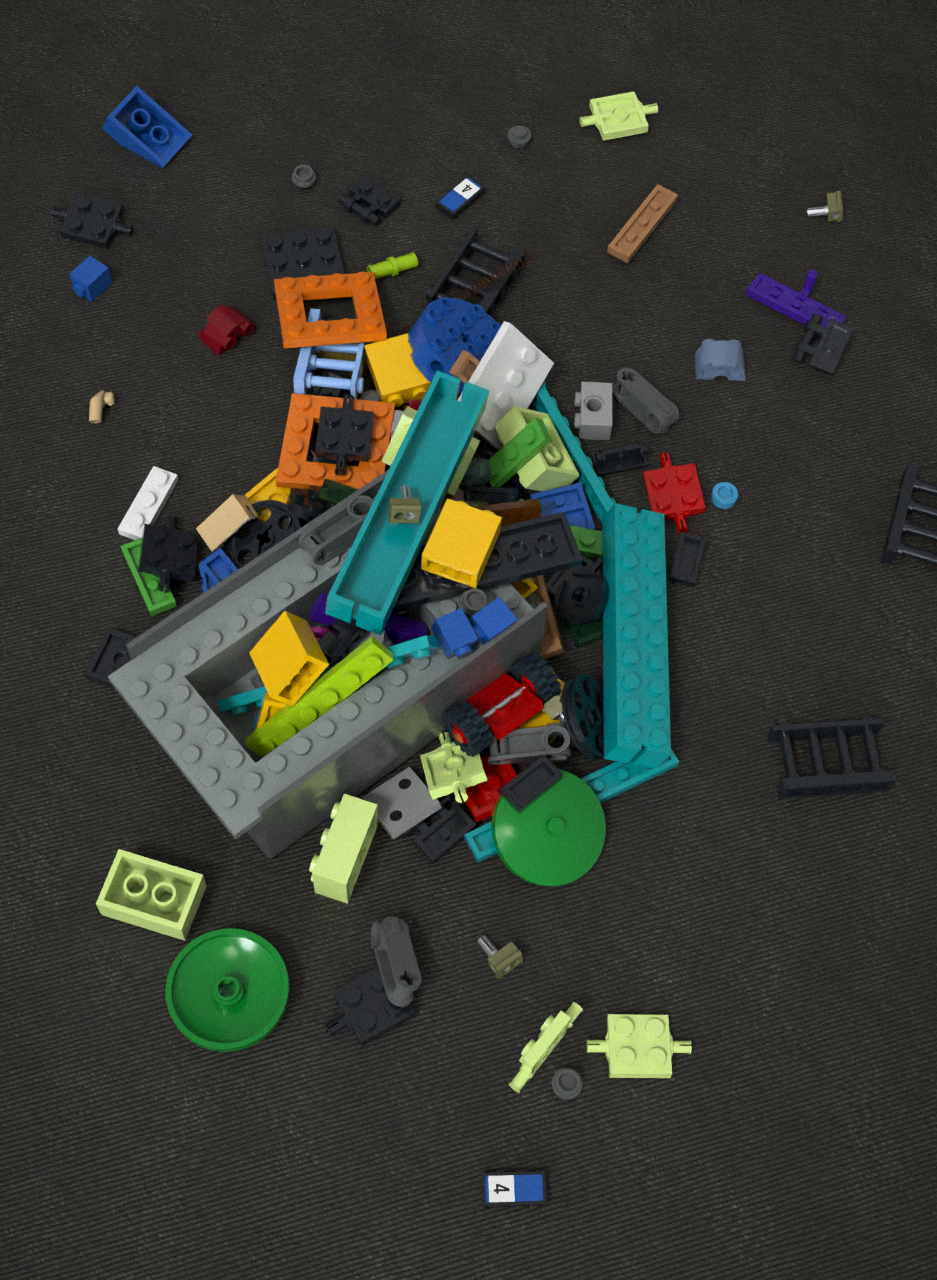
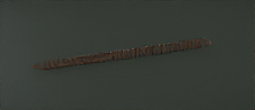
(476, 286)

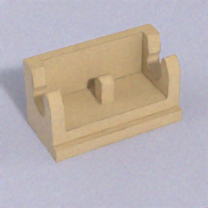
(226, 521)

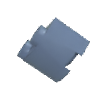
(720, 359)

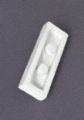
(148, 502)

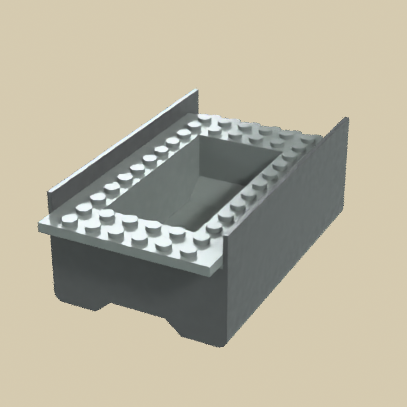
(204, 657)

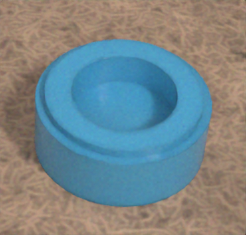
(724, 495)

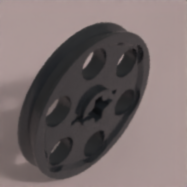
(262, 529)
(584, 714)

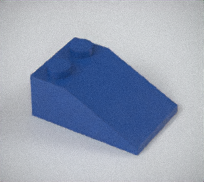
(146, 128)

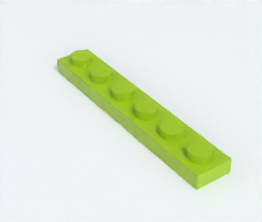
(321, 696)

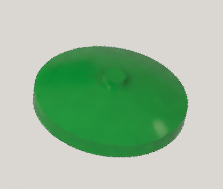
(554, 836)
(227, 990)

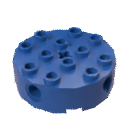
(447, 330)

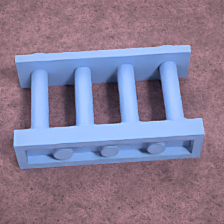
(308, 361)

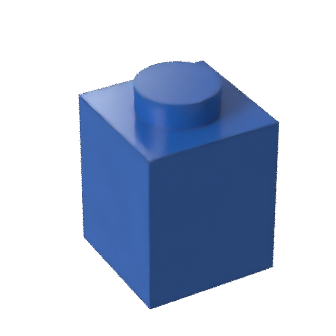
(90, 278)
(492, 620)
(455, 634)

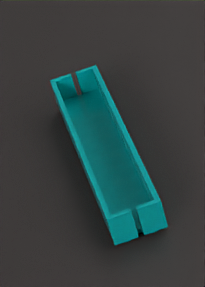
(427, 463)
(635, 638)

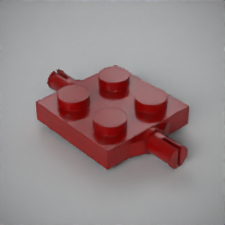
(674, 491)
(484, 795)

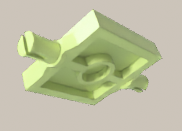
(619, 115)
(451, 770)
(638, 1046)
(536, 1052)

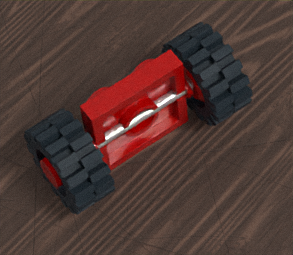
(502, 705)

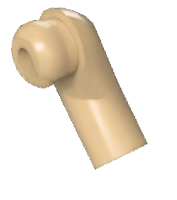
(97, 403)

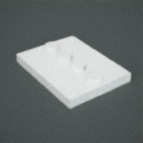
(512, 374)

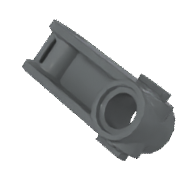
(644, 401)
(335, 531)
(530, 744)
(395, 959)

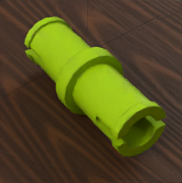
(393, 266)

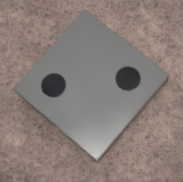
(402, 802)

